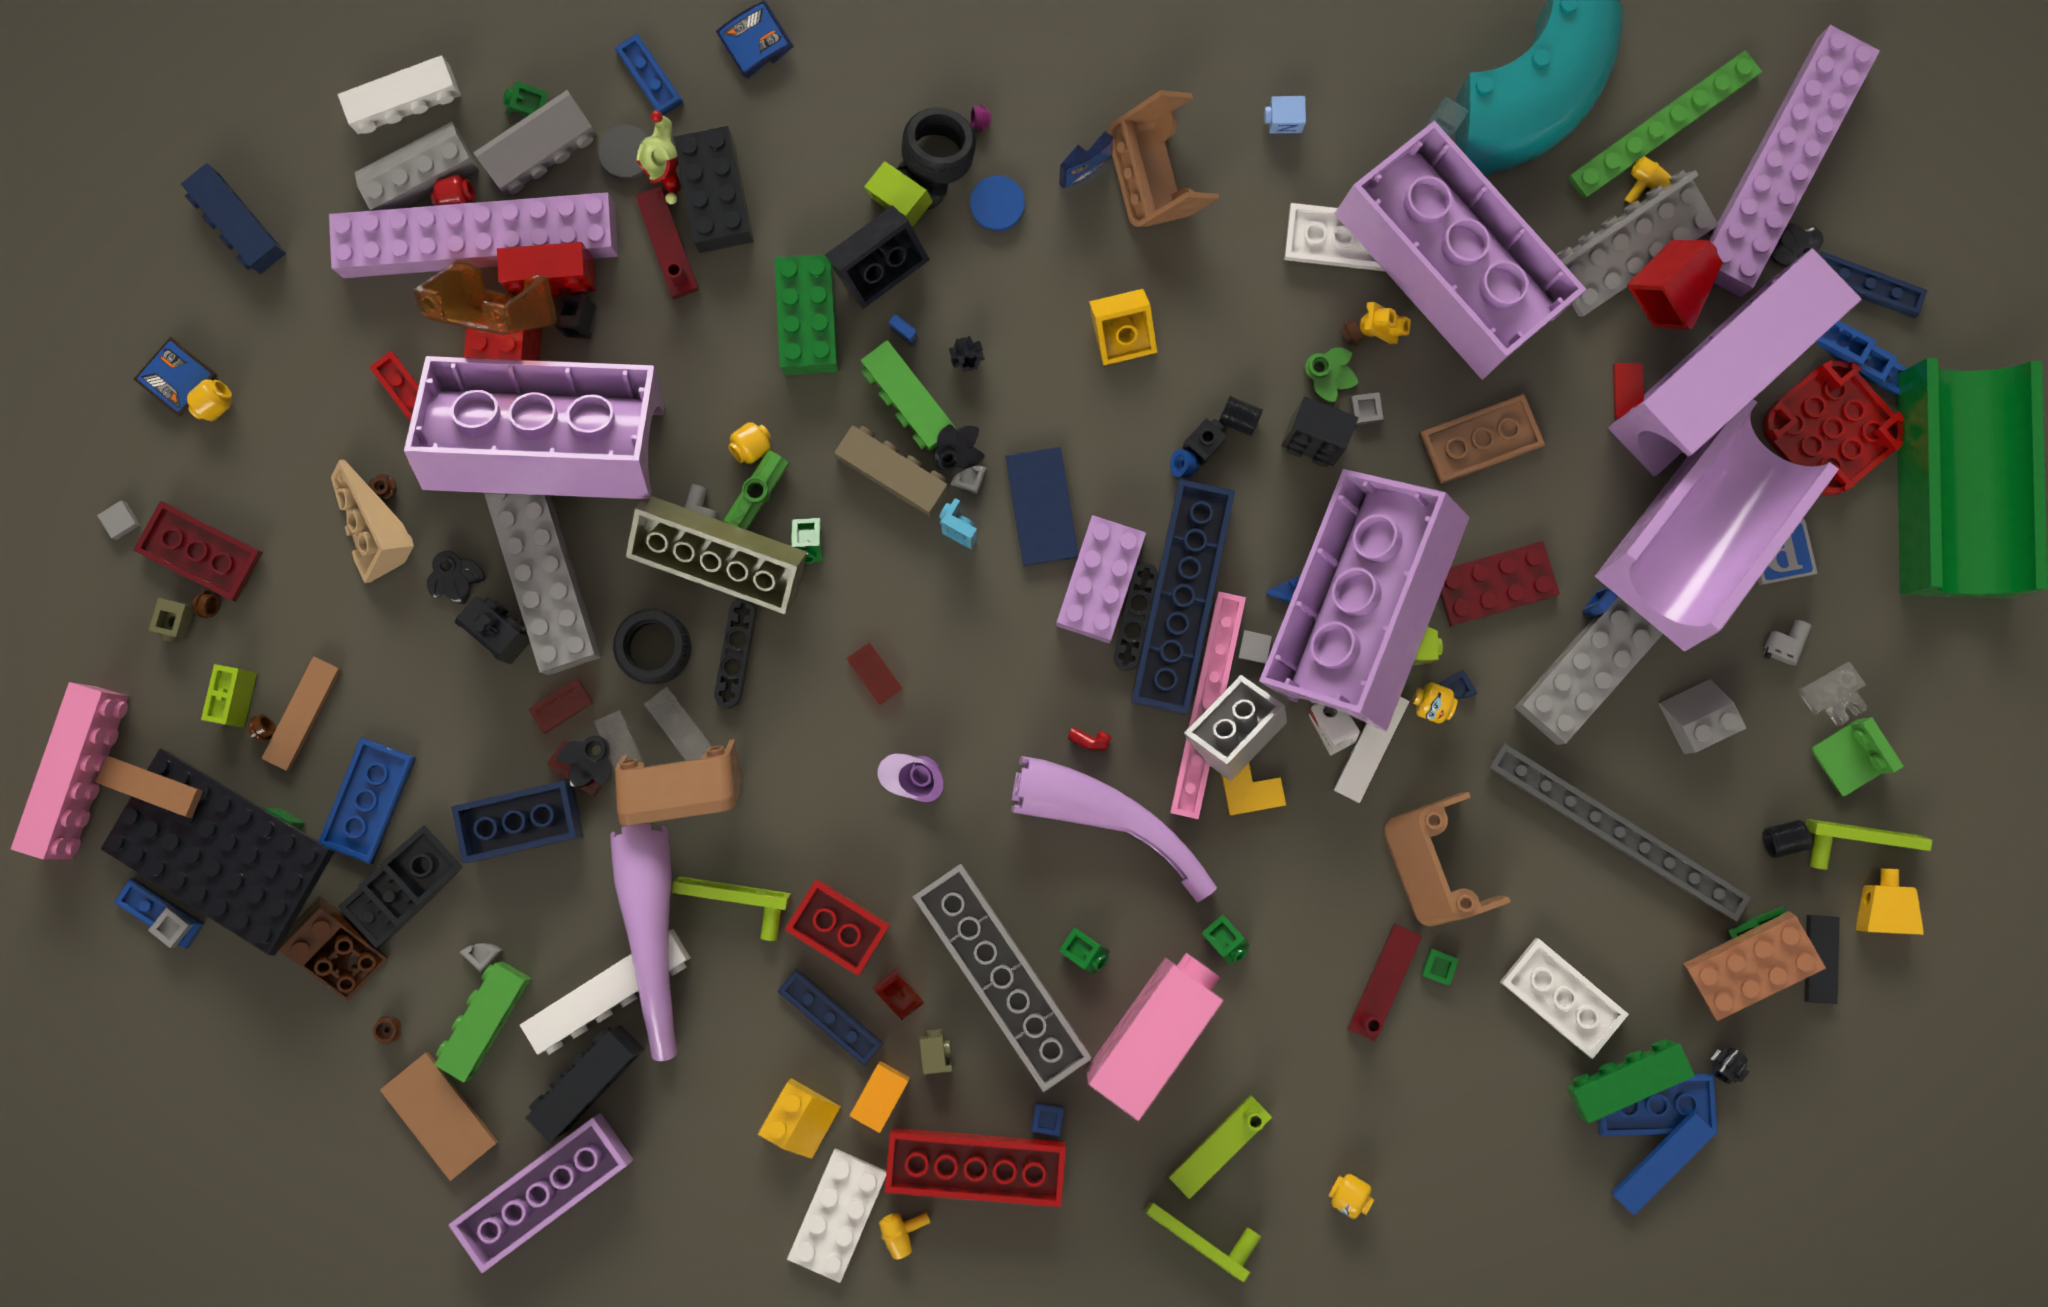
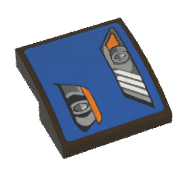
(173, 375)

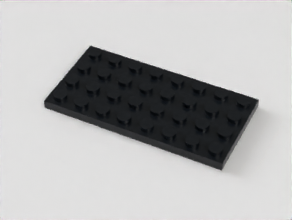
(225, 860)

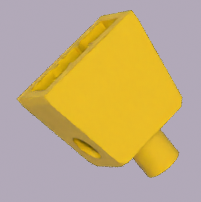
(1889, 907)

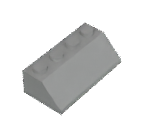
(536, 144)
(412, 170)

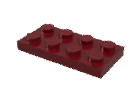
(198, 551)
(1498, 583)

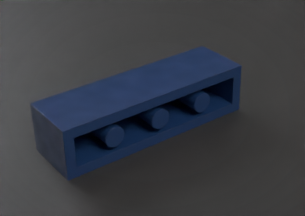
(233, 218)

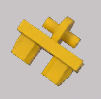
(1384, 323)

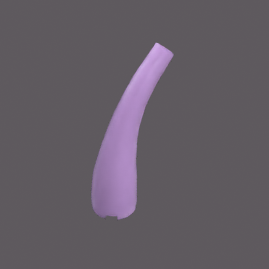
(1071, 796)
(643, 890)

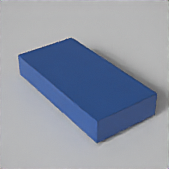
(1599, 602)

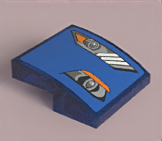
(754, 38)
(1084, 163)

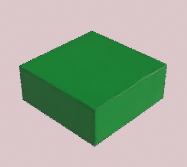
(1439, 967)

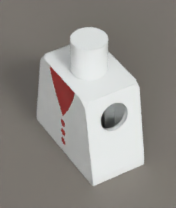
(1335, 731)

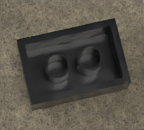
(877, 257)
(1319, 432)

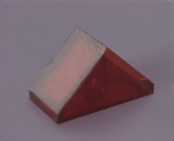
(898, 993)

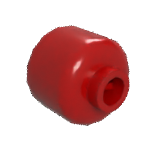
(452, 190)

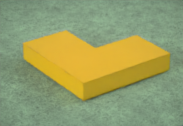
(1250, 796)

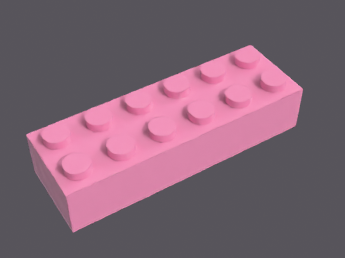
(68, 772)

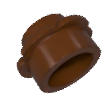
(1352, 333)
(389, 486)
(206, 605)
(261, 727)
(380, 1033)

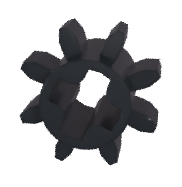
(966, 354)
(1729, 1065)

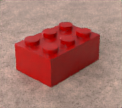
(566, 265)
(837, 927)

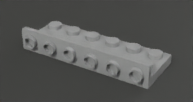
(1628, 243)

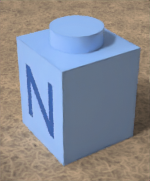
(1286, 114)

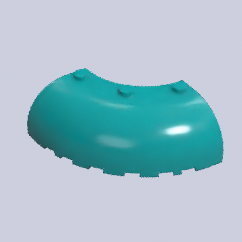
(1544, 93)

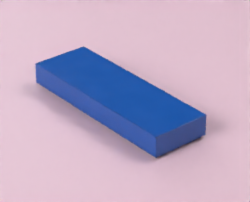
(648, 75)
(149, 905)

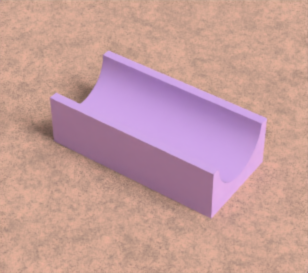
(1458, 249)
(1735, 362)
(533, 427)
(1712, 532)
(1365, 596)

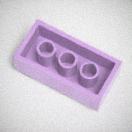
(1100, 579)

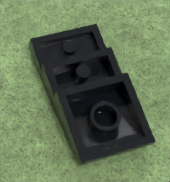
(400, 887)

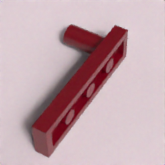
(667, 243)
(1384, 982)

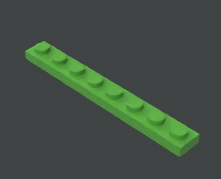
(1664, 125)

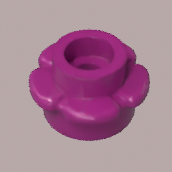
(980, 117)

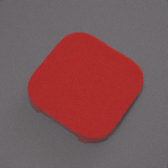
(1834, 420)

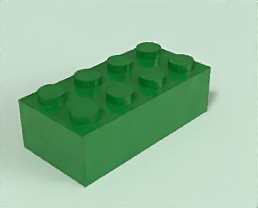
(806, 315)

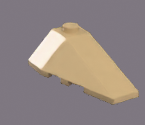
(376, 530)

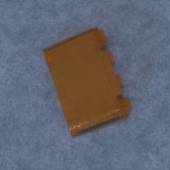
(460, 299)

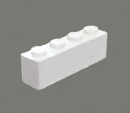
(399, 95)

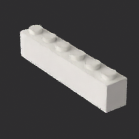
(593, 1001)

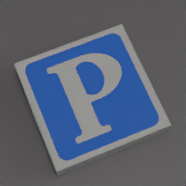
(1792, 560)

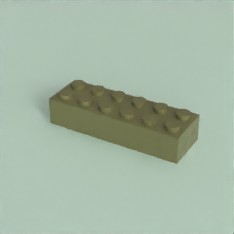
(715, 554)

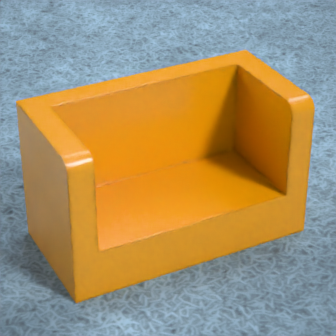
(879, 1096)

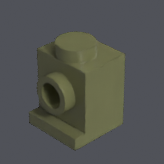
(164, 616)
(935, 1052)

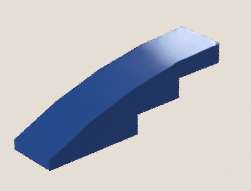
(1854, 346)

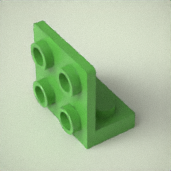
(1856, 755)

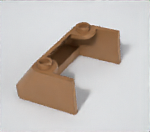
(1145, 165)
(678, 787)
(1421, 871)

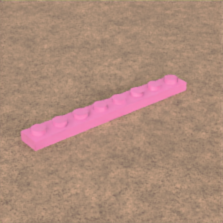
(1210, 686)

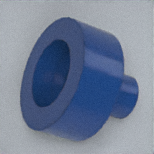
(1183, 463)

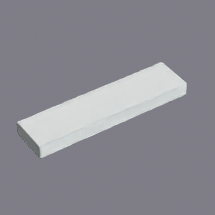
(1367, 756)

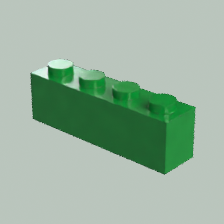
(1629, 1081)

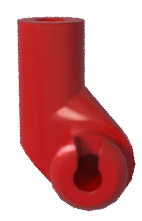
(1088, 742)

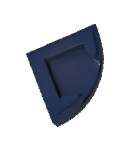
(1460, 685)

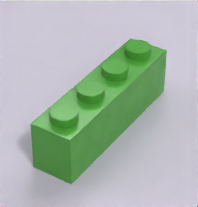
(906, 394)
(482, 1021)

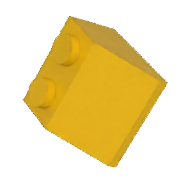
(1123, 326)
(799, 1119)

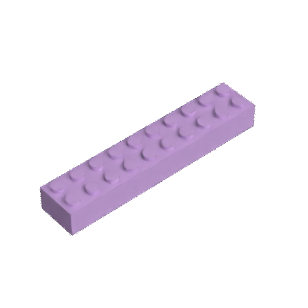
(1789, 156)
(470, 232)

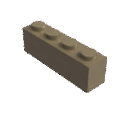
(891, 470)

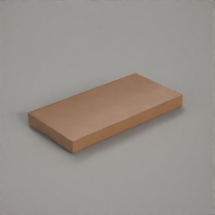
(1481, 439)
(439, 1116)

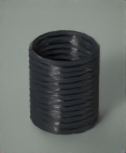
(1240, 416)
(1786, 838)

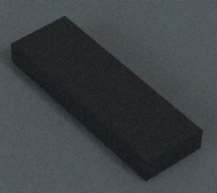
(1824, 936)

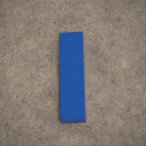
(1663, 1162)

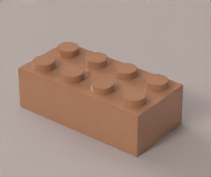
(1754, 965)

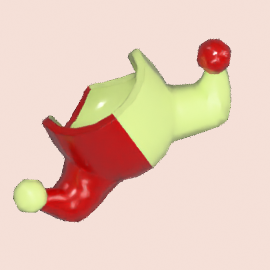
(659, 157)

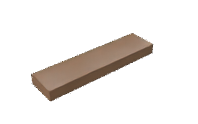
(301, 714)
(149, 786)

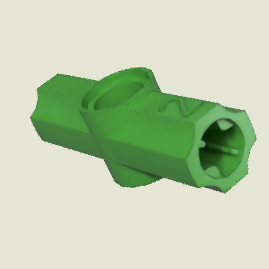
(767, 476)

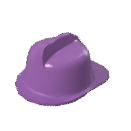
(911, 776)

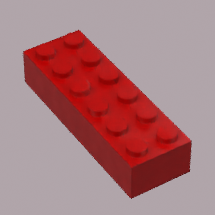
(975, 1167)

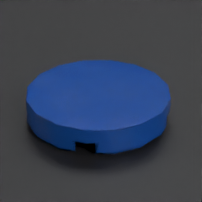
(997, 203)

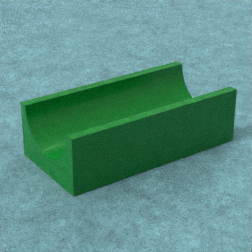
(1972, 482)

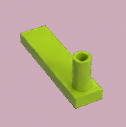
(1825, 832)
(771, 900)
(1220, 1146)
(1232, 1264)

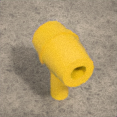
(1648, 175)
(896, 1232)

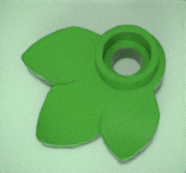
(1335, 373)

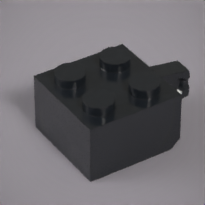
(493, 629)

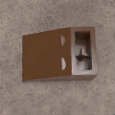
(332, 949)

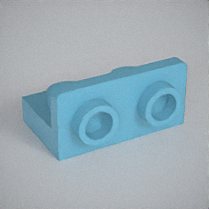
(956, 528)

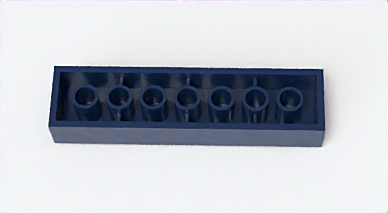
(1182, 597)

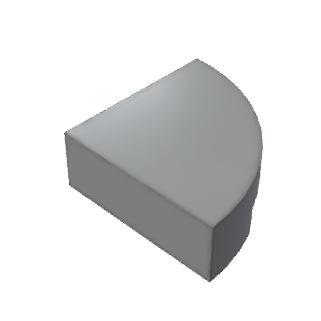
(970, 479)
(481, 954)

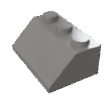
(1236, 727)

